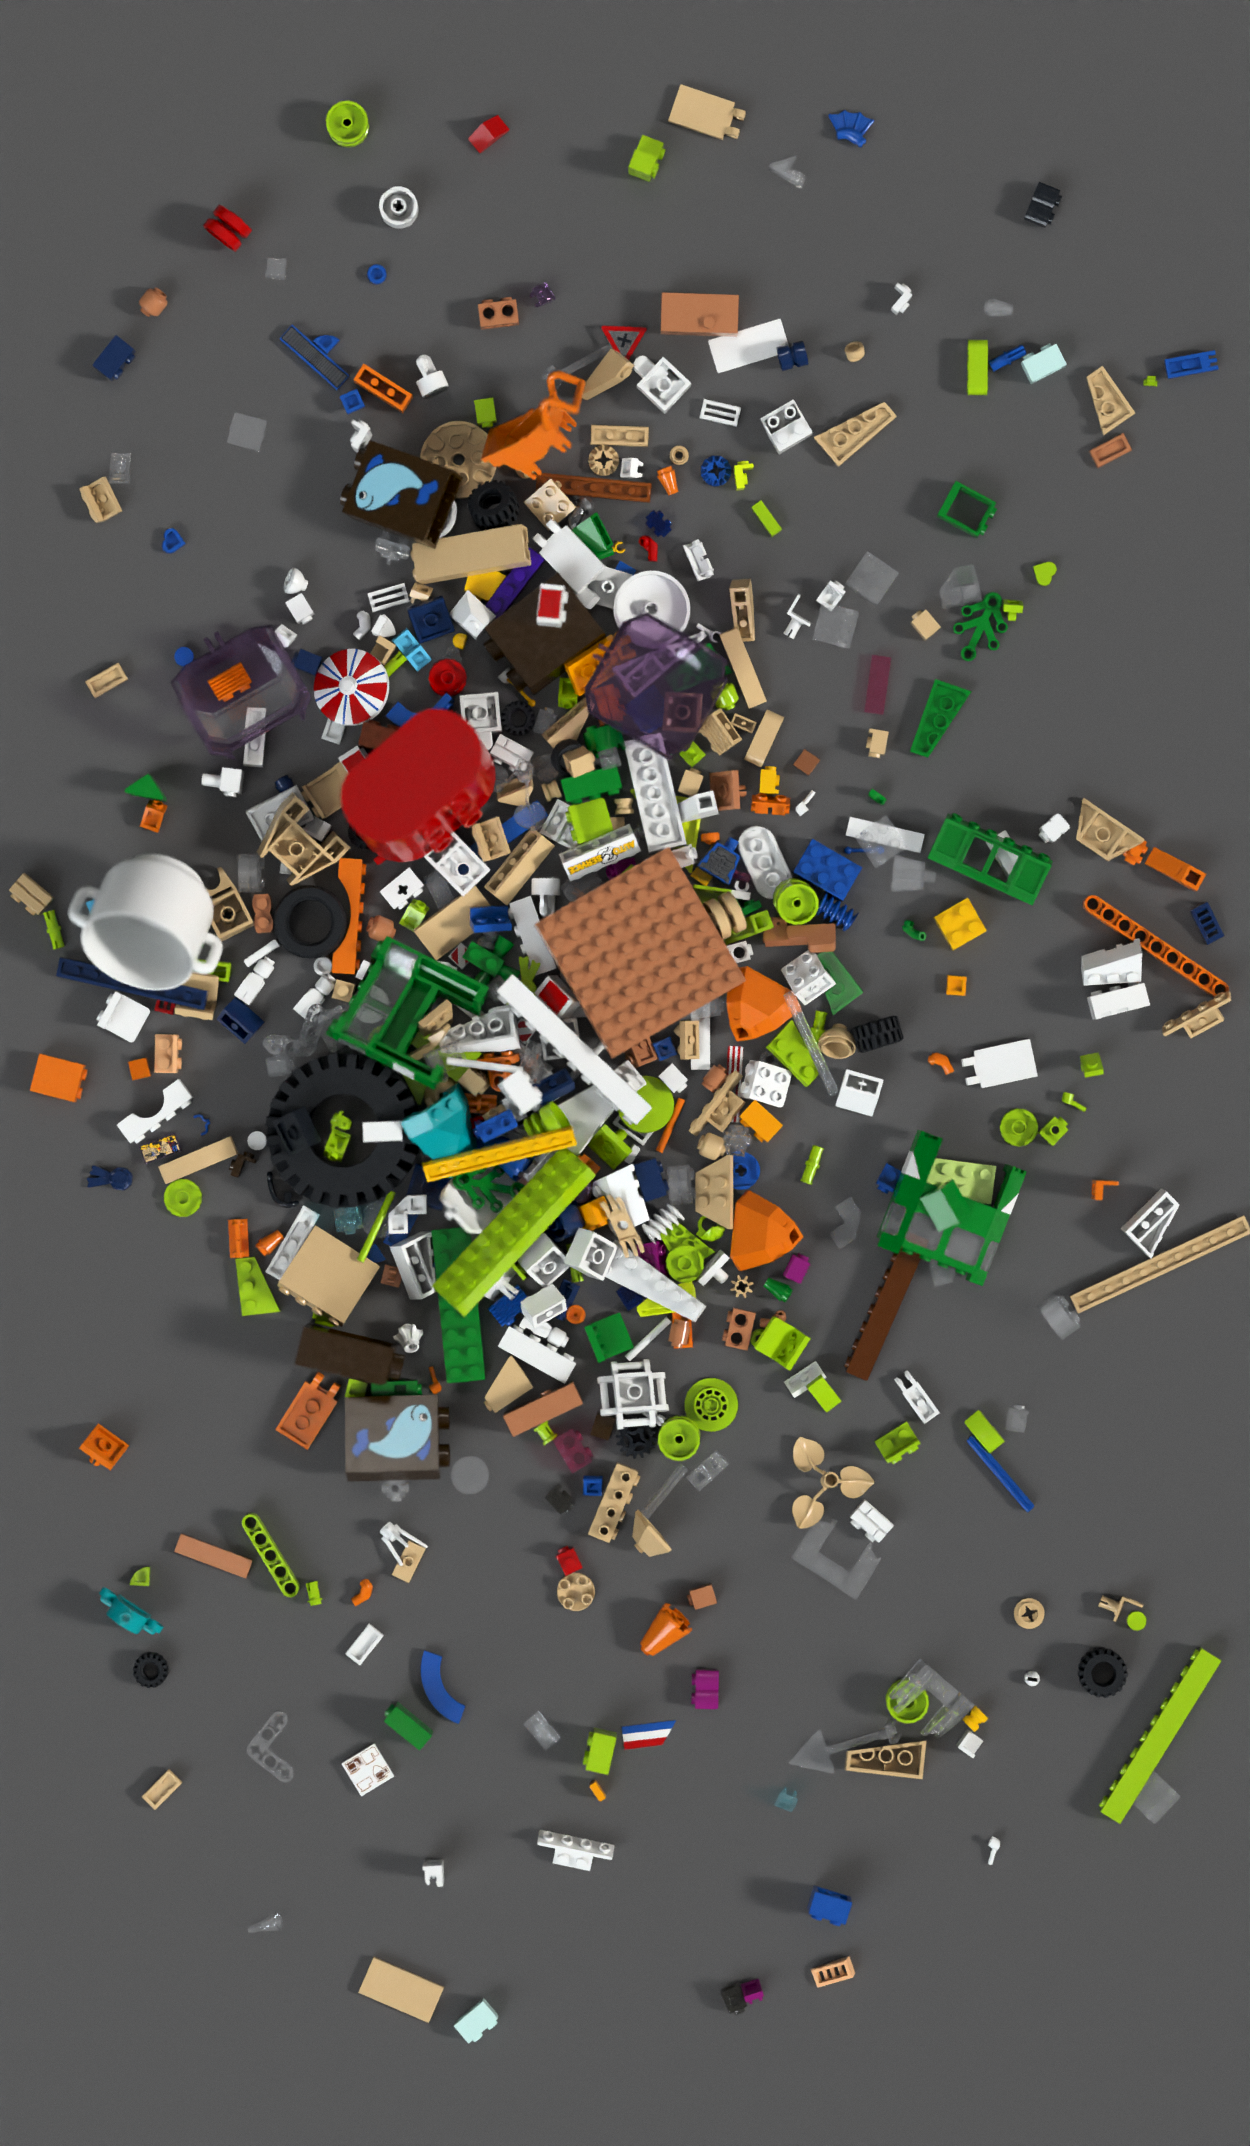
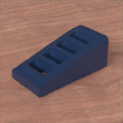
(1195, 911)

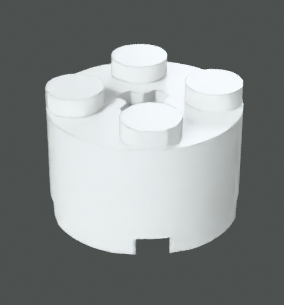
(391, 199)

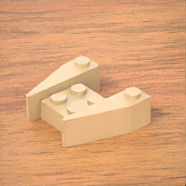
(295, 846)

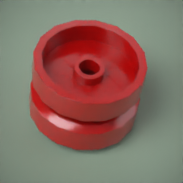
(227, 228)

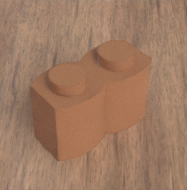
(263, 919)

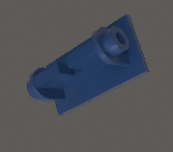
(569, 1292)

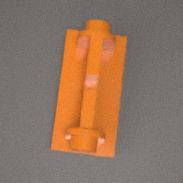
(780, 804)
(238, 1238)

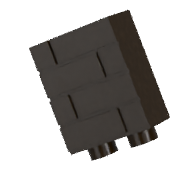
(349, 1355)

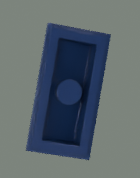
(555, 1086)

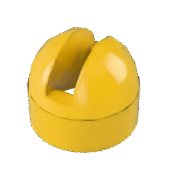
(459, 640)

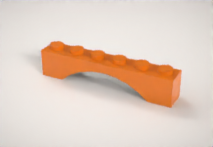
(345, 957)

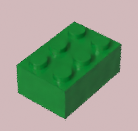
(591, 785)

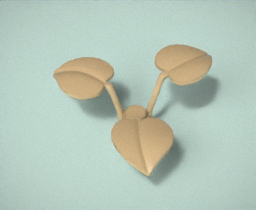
(853, 1482)

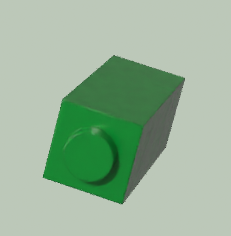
(397, 1388)

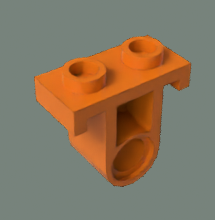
(505, 1057)

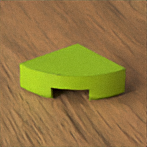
(141, 1577)

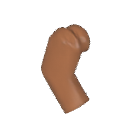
(780, 1314)

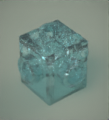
(348, 1219)

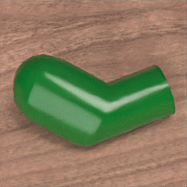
(913, 933)

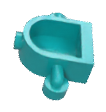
(128, 1614)

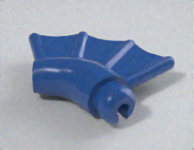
(851, 126)

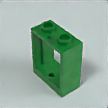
(977, 496)

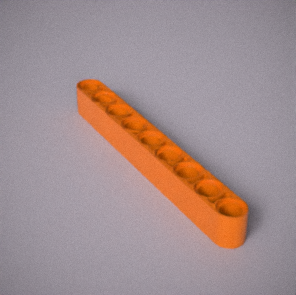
(1149, 938)

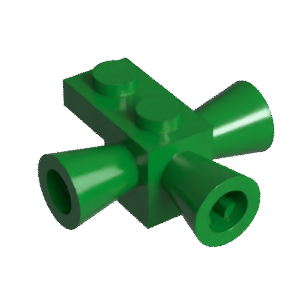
(491, 962)

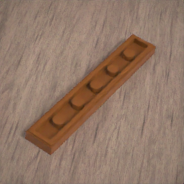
(599, 487)

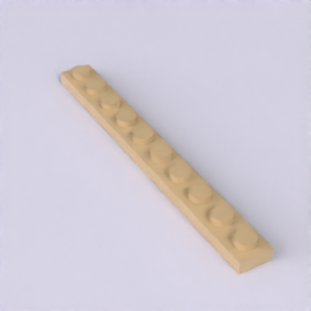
(1160, 1264)

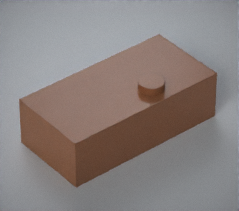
(699, 314)
(543, 1408)

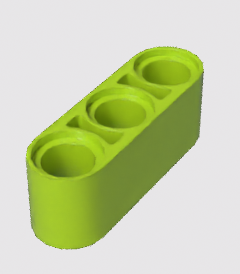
(977, 367)

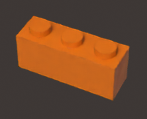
(383, 388)

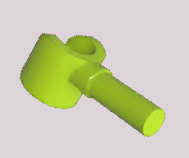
(1068, 1099)

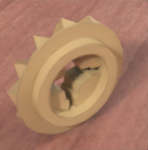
(610, 466)
(1037, 1616)

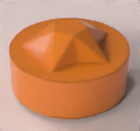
(710, 838)
(575, 1314)

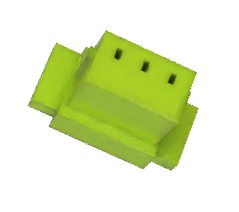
(1150, 381)

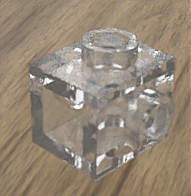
(737, 1140)
(395, 1495)

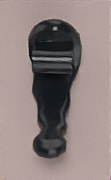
(287, 1202)

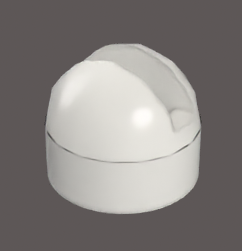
(1033, 1674)

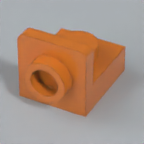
(153, 815)

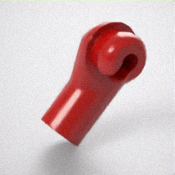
(651, 546)

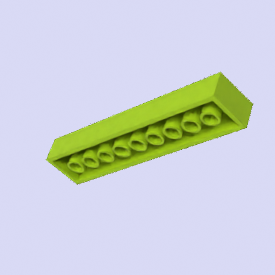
(513, 1230)

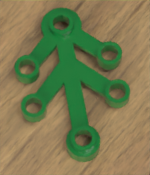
(982, 624)
(485, 1186)

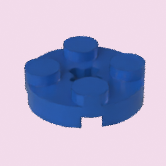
(750, 1176)

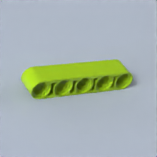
(261, 1548)

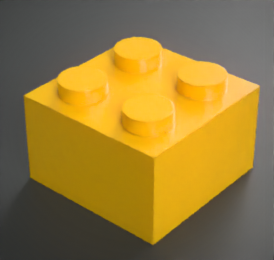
(960, 924)

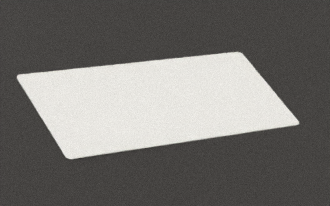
(749, 346)

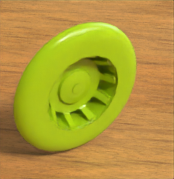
(711, 1404)

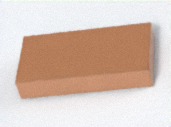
(1110, 450)

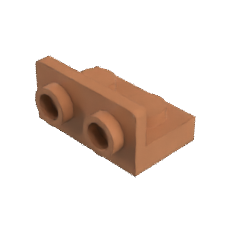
(641, 1053)

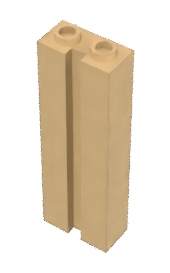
(471, 554)

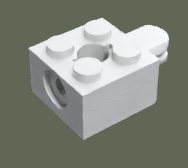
(660, 382)
(483, 714)

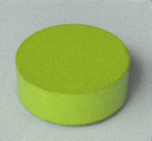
(1136, 1620)

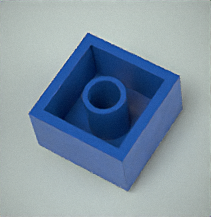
(829, 1905)

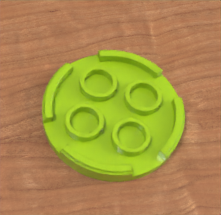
(660, 1099)

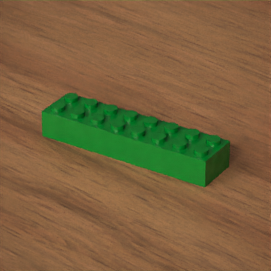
(460, 1334)

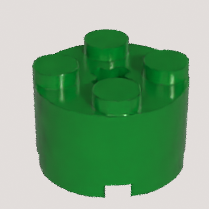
(602, 739)

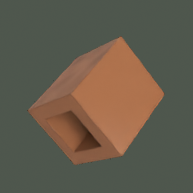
(702, 1596)

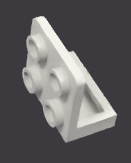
(123, 1016)
(765, 1083)

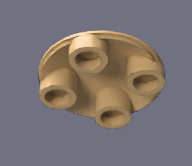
(575, 1591)

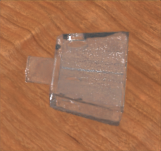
(909, 875)

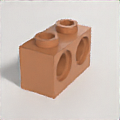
(499, 319)
(744, 1329)

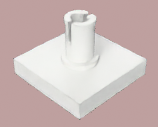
(607, 585)
(503, 1286)

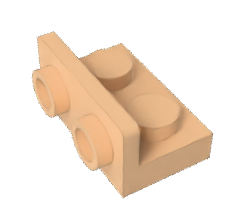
(166, 1053)

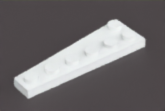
(649, 1282)

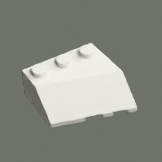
(622, 1185)

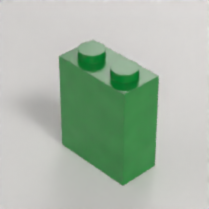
(407, 1725)

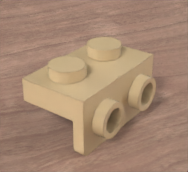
(100, 500)
(490, 839)

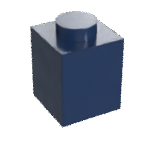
(307, 662)

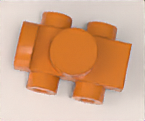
(1133, 855)

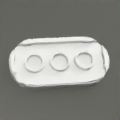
(763, 860)

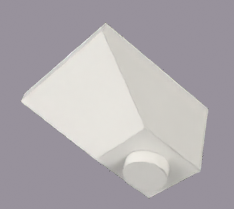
(472, 615)

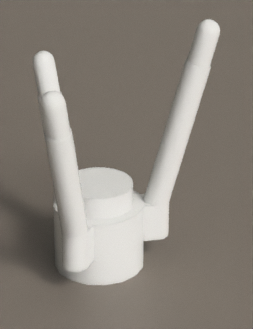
(392, 1532)

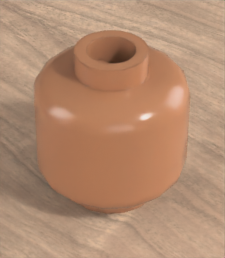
(153, 302)
(380, 927)

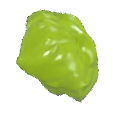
(712, 1234)

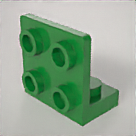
(608, 1337)

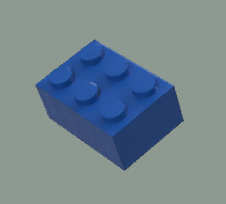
(827, 870)

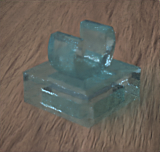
(786, 1801)

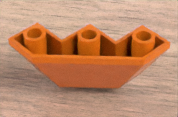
(756, 1006)
(760, 1232)

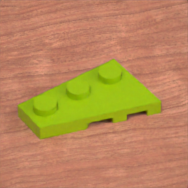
(793, 1053)
(682, 1236)

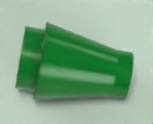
(778, 1289)

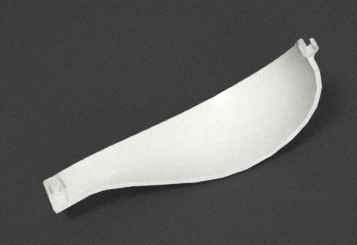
(586, 1115)

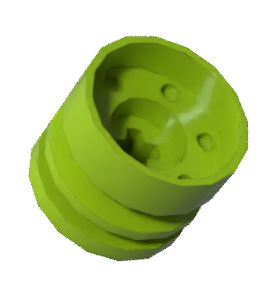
(550, 1119)

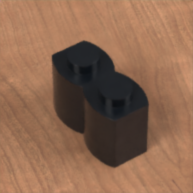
(1042, 205)

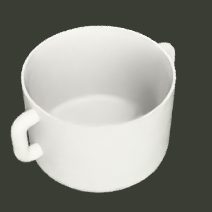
(148, 923)

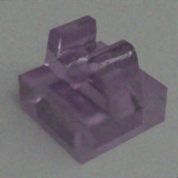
(543, 294)

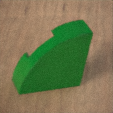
(874, 795)

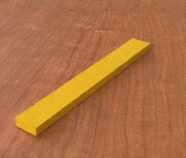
(499, 1153)

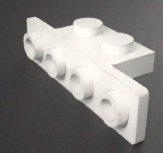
(574, 1851)

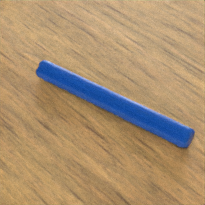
(1000, 1473)

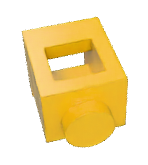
(769, 780)

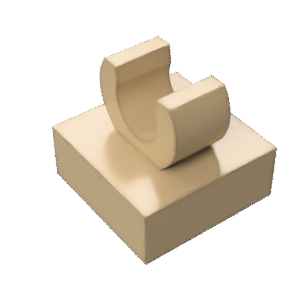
(420, 592)

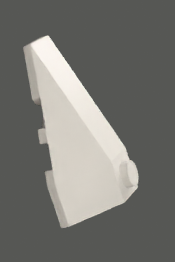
(488, 1033)

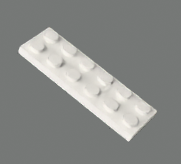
(655, 798)

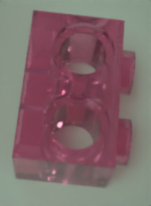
(568, 1452)

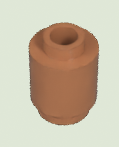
(715, 1078)
(679, 1333)

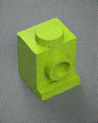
(1048, 1135)

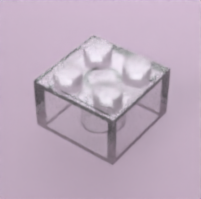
(871, 578)
(1058, 1316)

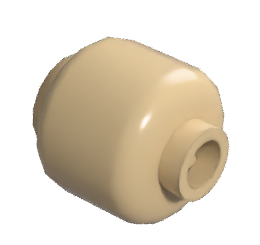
(711, 1146)

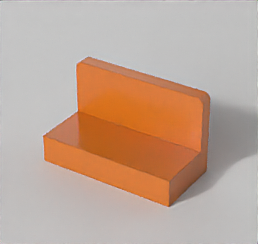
(1097, 1188)

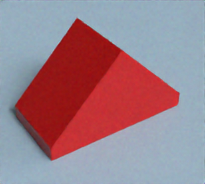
(488, 133)

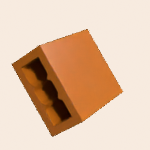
(58, 1078)

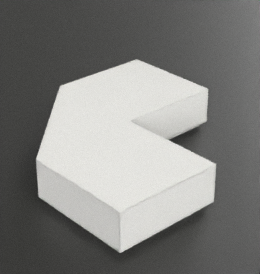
(399, 1215)

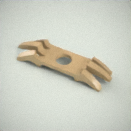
(623, 1235)

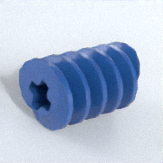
(836, 912)

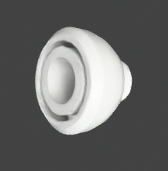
(295, 582)

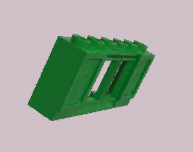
(955, 840)

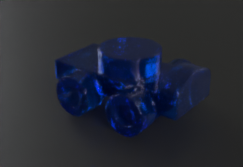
(661, 527)

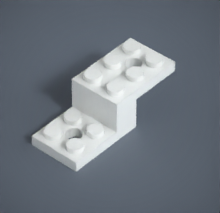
(451, 858)

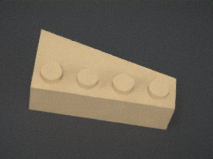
(890, 1760)

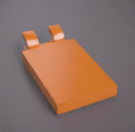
(308, 1412)

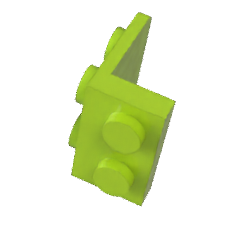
(589, 820)
(782, 1342)

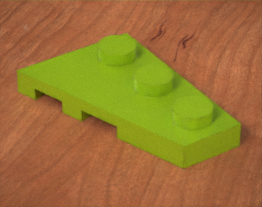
(253, 1288)

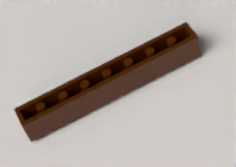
(882, 1314)

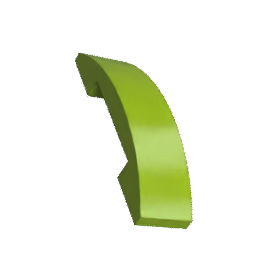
(754, 924)

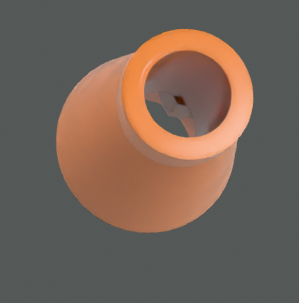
(668, 479)
(268, 1243)

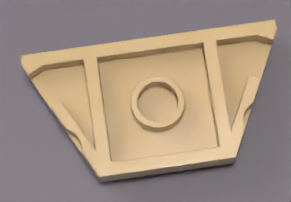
(1104, 833)
(715, 1192)

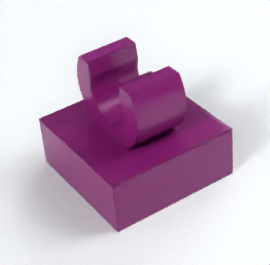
(752, 1990)

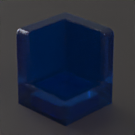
(629, 1297)

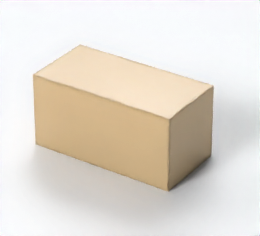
(743, 723)

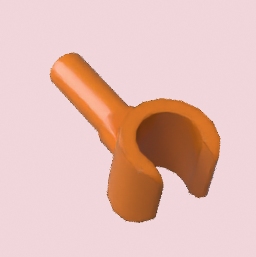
(435, 1387)

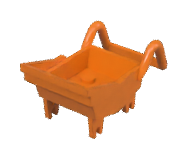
(529, 436)

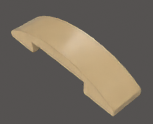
(434, 1039)

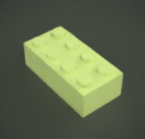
(972, 1179)

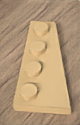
(853, 434)

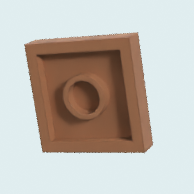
(726, 789)

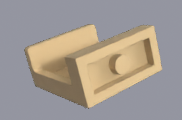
(326, 791)

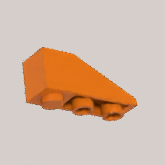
(1175, 869)

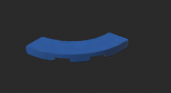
(435, 1689)

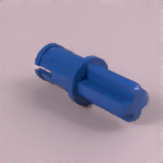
(1007, 357)

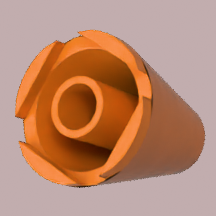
(665, 1630)

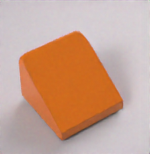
(139, 1069)

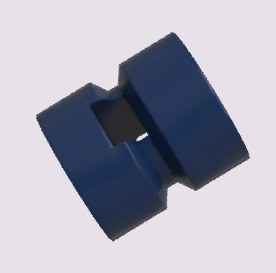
(792, 355)

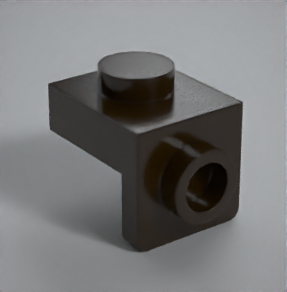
(237, 1165)

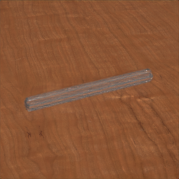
(811, 1043)

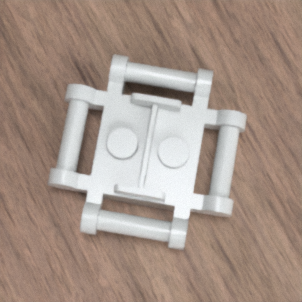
(633, 1393)

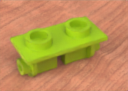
(341, 1121)

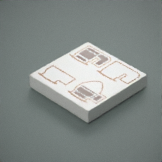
(367, 1769)

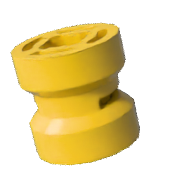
(976, 1716)

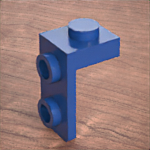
(494, 1126)

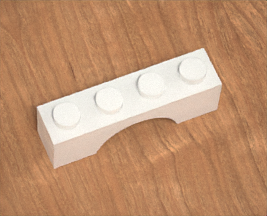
(175, 1096)

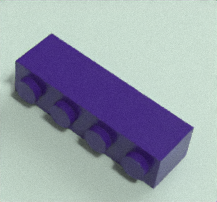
(514, 585)

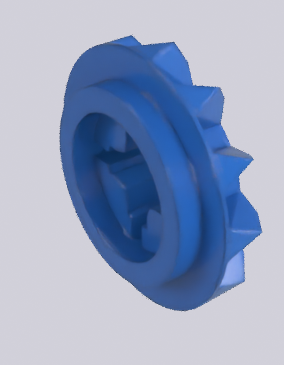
(710, 478)

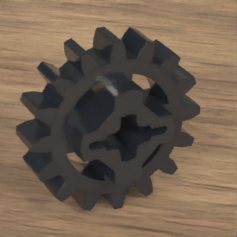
(632, 1445)

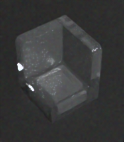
(276, 268)

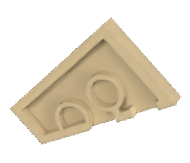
(1108, 400)

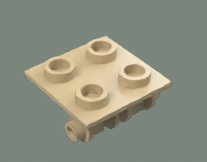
(549, 503)

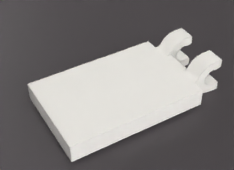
(569, 556)
(1002, 1064)

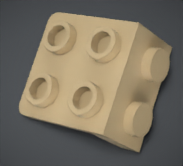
(205, 982)

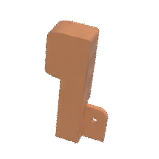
(816, 936)

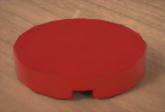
(447, 677)

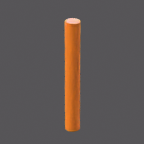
(670, 1125)

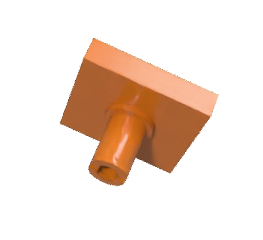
(103, 1447)

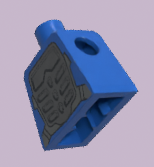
(721, 861)

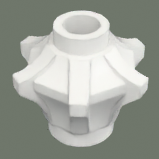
(409, 1337)

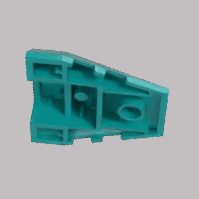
(443, 1127)

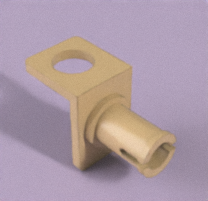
(1116, 1606)

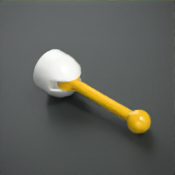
(504, 679)

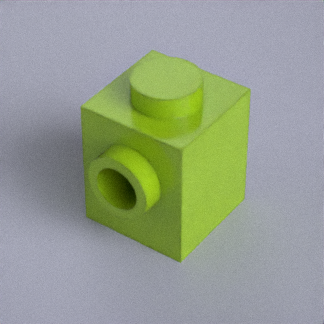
(485, 412)

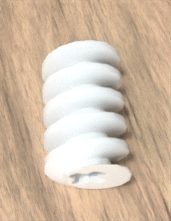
(662, 1222)

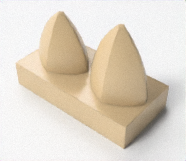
(689, 1039)

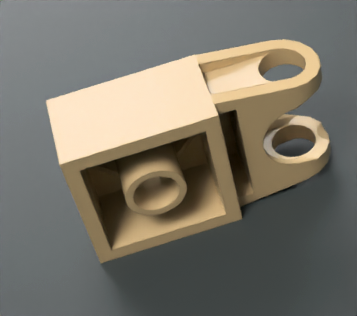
(228, 899)

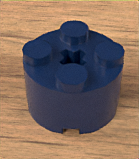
(566, 1223)

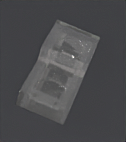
(707, 1470)

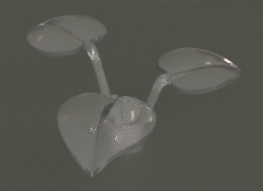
(529, 815)

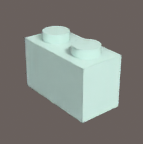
(1043, 363)
(476, 2021)

